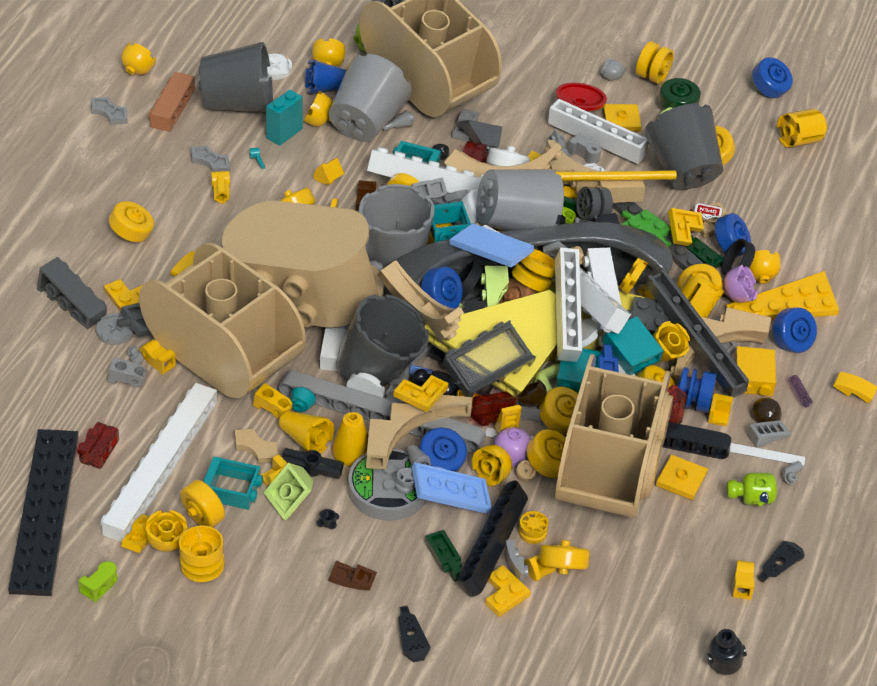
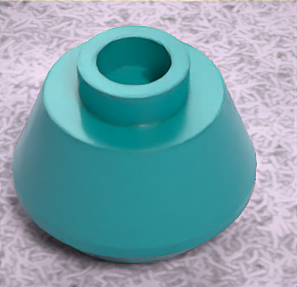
(302, 399)

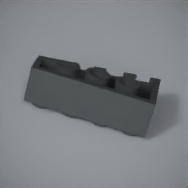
(71, 293)

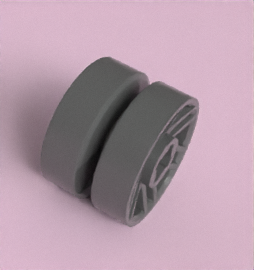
(593, 202)

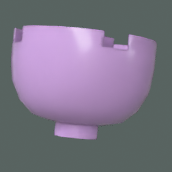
(739, 285)
(514, 442)

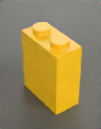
(759, 368)

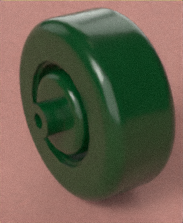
(678, 92)

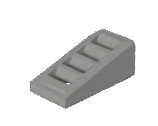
(765, 438)

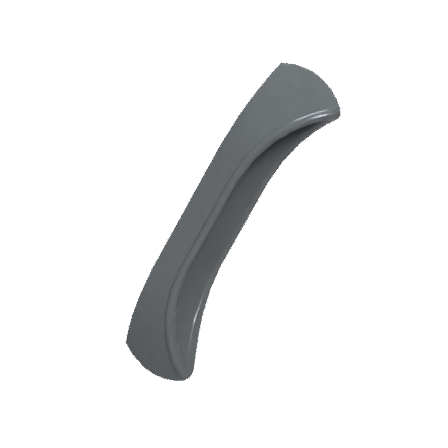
(623, 240)

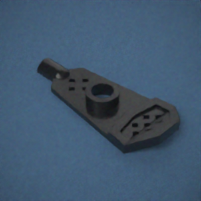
(787, 553)
(414, 646)

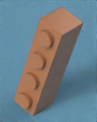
(172, 101)

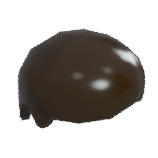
(533, 394)
(766, 410)

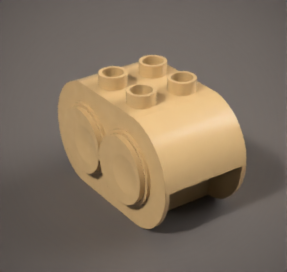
(438, 48)
(310, 255)
(224, 321)
(614, 441)

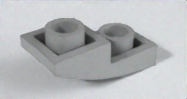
(515, 562)

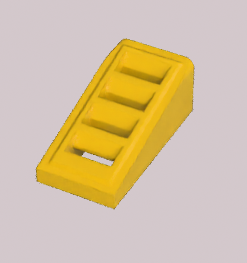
(508, 418)

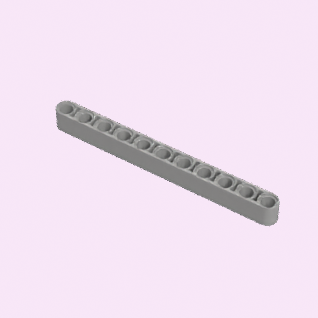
(372, 407)

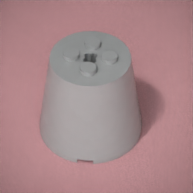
(368, 97)
(519, 198)
(397, 221)

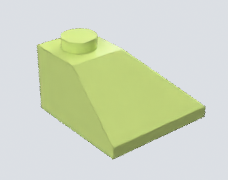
(289, 489)

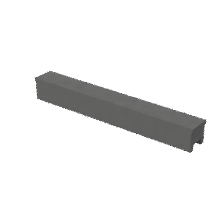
(701, 337)

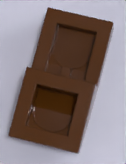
(363, 188)
(347, 576)

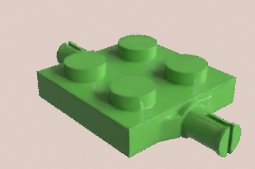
(649, 222)

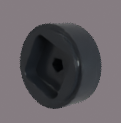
(444, 150)

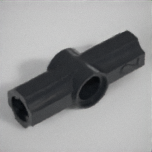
(314, 463)

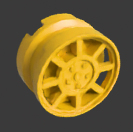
(533, 529)

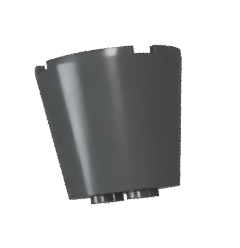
(237, 79)
(688, 144)
(382, 338)

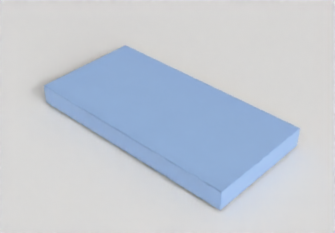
(492, 245)
(451, 488)

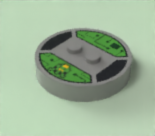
(375, 491)

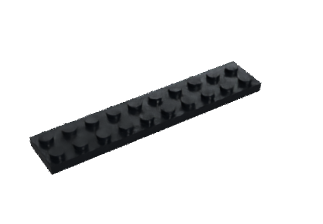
(44, 513)

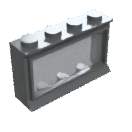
(487, 359)

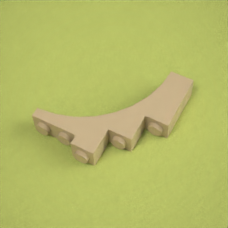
(464, 162)
(620, 189)
(439, 317)
(732, 326)
(404, 418)

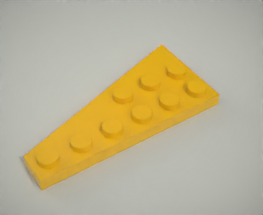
(808, 293)

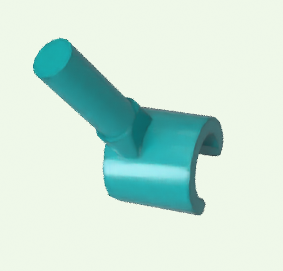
(255, 153)

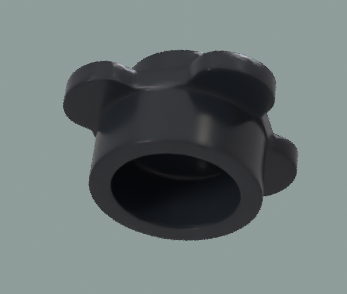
(328, 519)

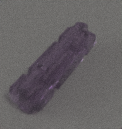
(800, 391)

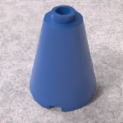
(323, 77)

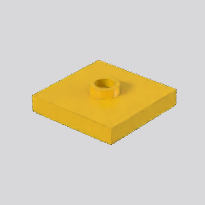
(623, 115)
(682, 477)

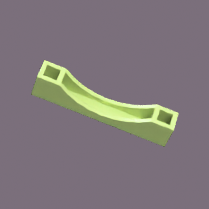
(495, 284)

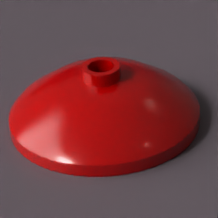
(582, 96)

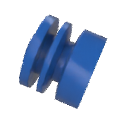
(698, 389)

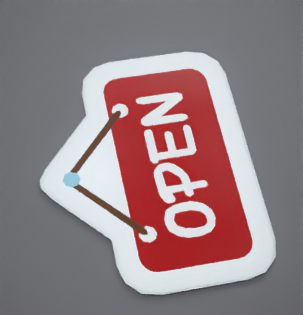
(708, 211)

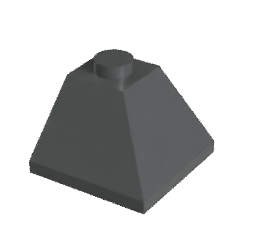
(482, 132)

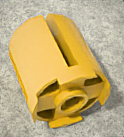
(802, 127)
(701, 293)

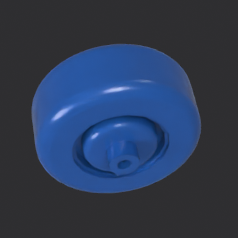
(772, 77)
(729, 229)
(443, 286)
(794, 330)
(444, 448)

